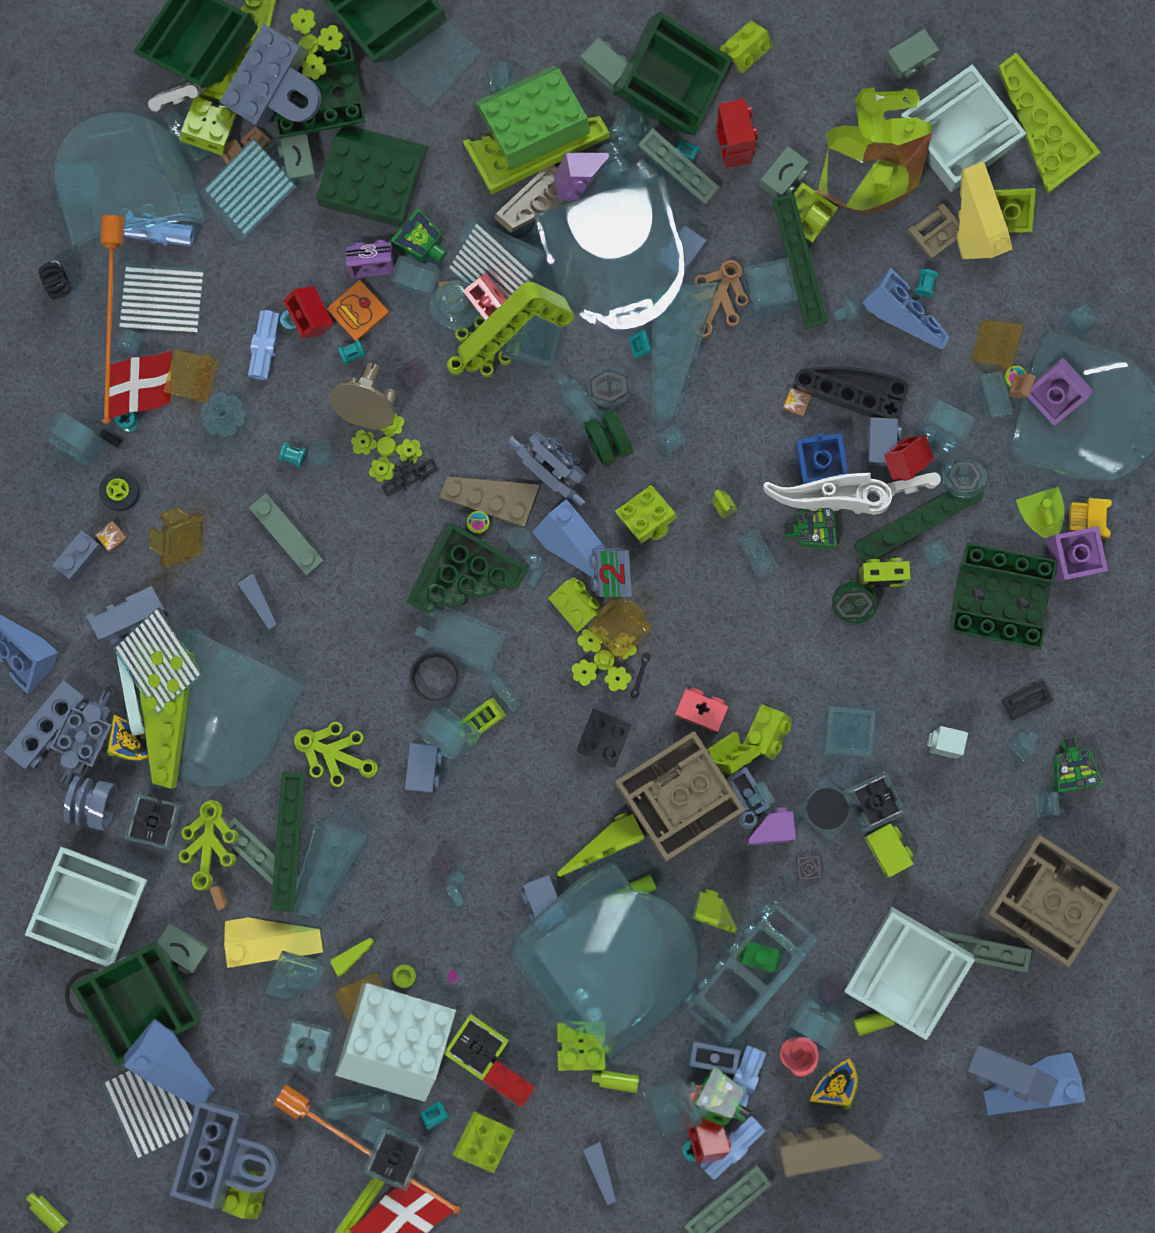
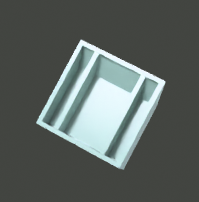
(966, 126)
(86, 907)
(909, 973)
(395, 1042)

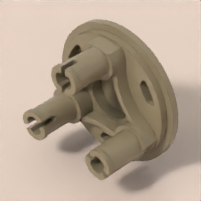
(362, 403)

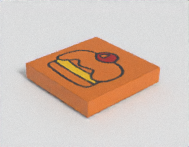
(358, 310)

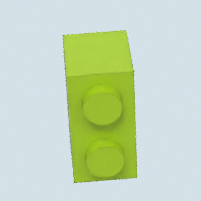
(889, 850)

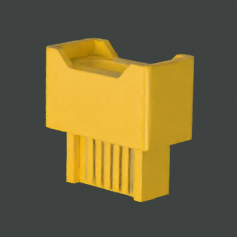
(1089, 515)

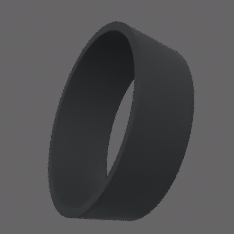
(422, 658)

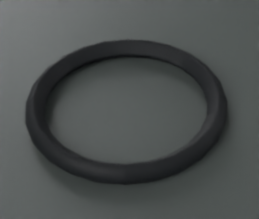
(67, 990)

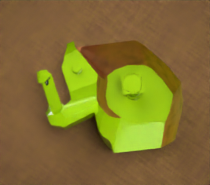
(896, 144)

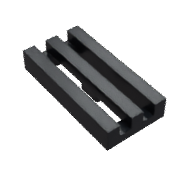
(1009, 709)

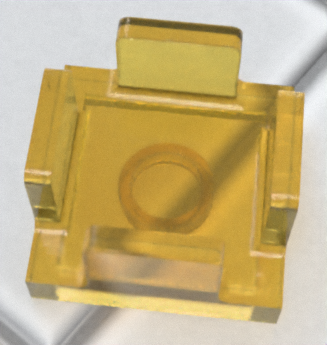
(179, 537)
(620, 626)

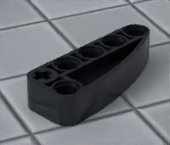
(860, 383)

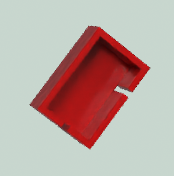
(736, 132)

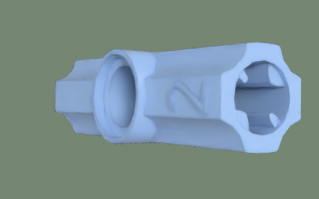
(164, 233)
(263, 345)
(748, 1072)
(740, 1141)

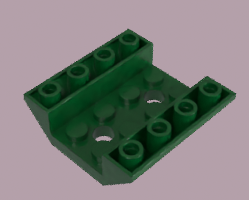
(333, 112)
(1003, 579)

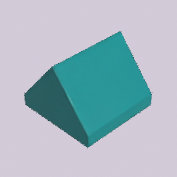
(640, 344)
(434, 1115)

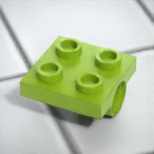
(814, 211)
(647, 515)
(483, 1142)

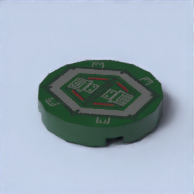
(854, 602)

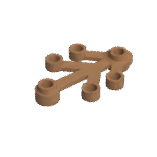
(721, 295)

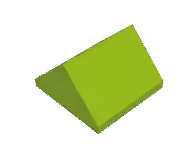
(1017, 208)

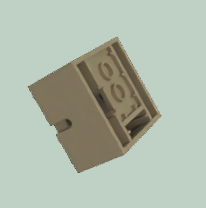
(695, 795)
(1054, 898)

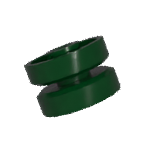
(605, 439)

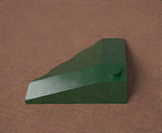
(461, 569)

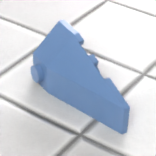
(166, 1064)

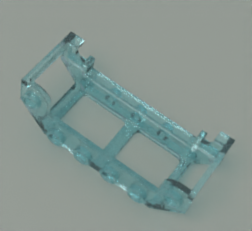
(765, 991)

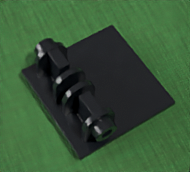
(603, 738)

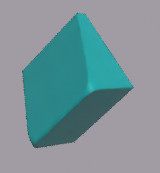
(688, 150)

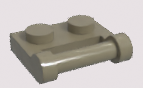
(940, 237)

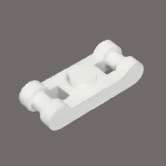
(175, 94)
(911, 486)

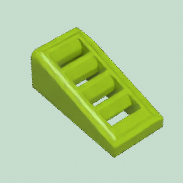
(723, 504)
(492, 703)
(346, 960)

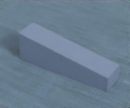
(256, 597)
(599, 1168)

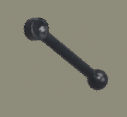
(645, 657)

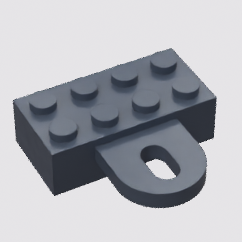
(269, 78)
(217, 1157)

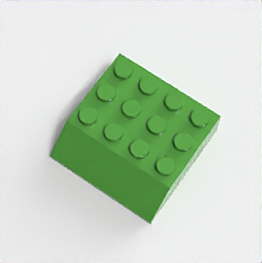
(533, 117)

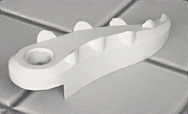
(836, 493)

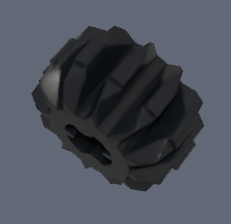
(54, 280)

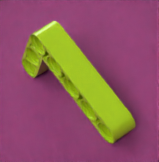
(509, 318)

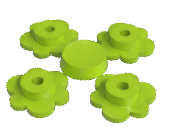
(311, 43)
(386, 447)
(603, 660)

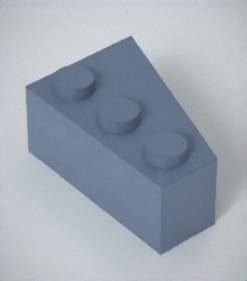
(122, 619)
(1012, 1076)

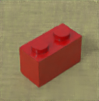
(308, 312)
(909, 457)
(509, 1083)

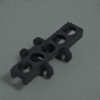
(415, 469)

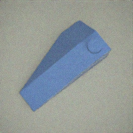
(895, 306)
(568, 537)
(26, 654)
(1068, 1089)

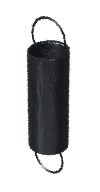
(110, 438)

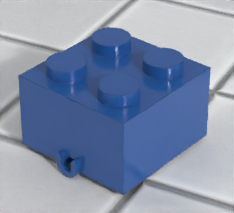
(820, 457)

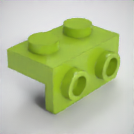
(747, 46)
(575, 603)
(769, 731)
(731, 755)
(243, 1203)

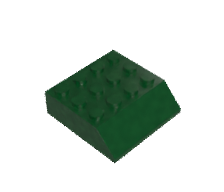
(387, 26)
(197, 39)
(672, 75)
(371, 175)
(133, 993)

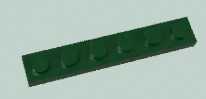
(800, 261)
(913, 525)
(287, 842)

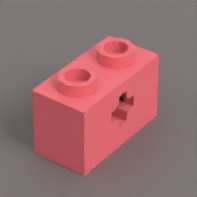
(484, 295)
(709, 721)

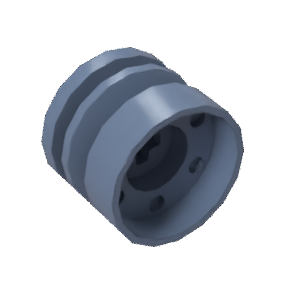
(88, 803)

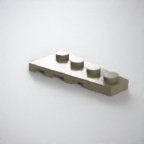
(534, 198)
(495, 498)

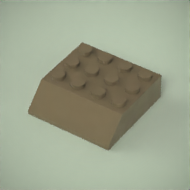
(820, 1150)

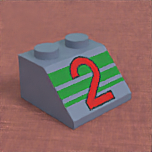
(611, 572)

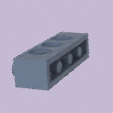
(49, 711)

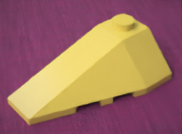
(981, 223)
(260, 941)

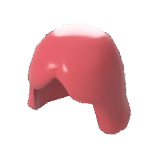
(799, 1055)

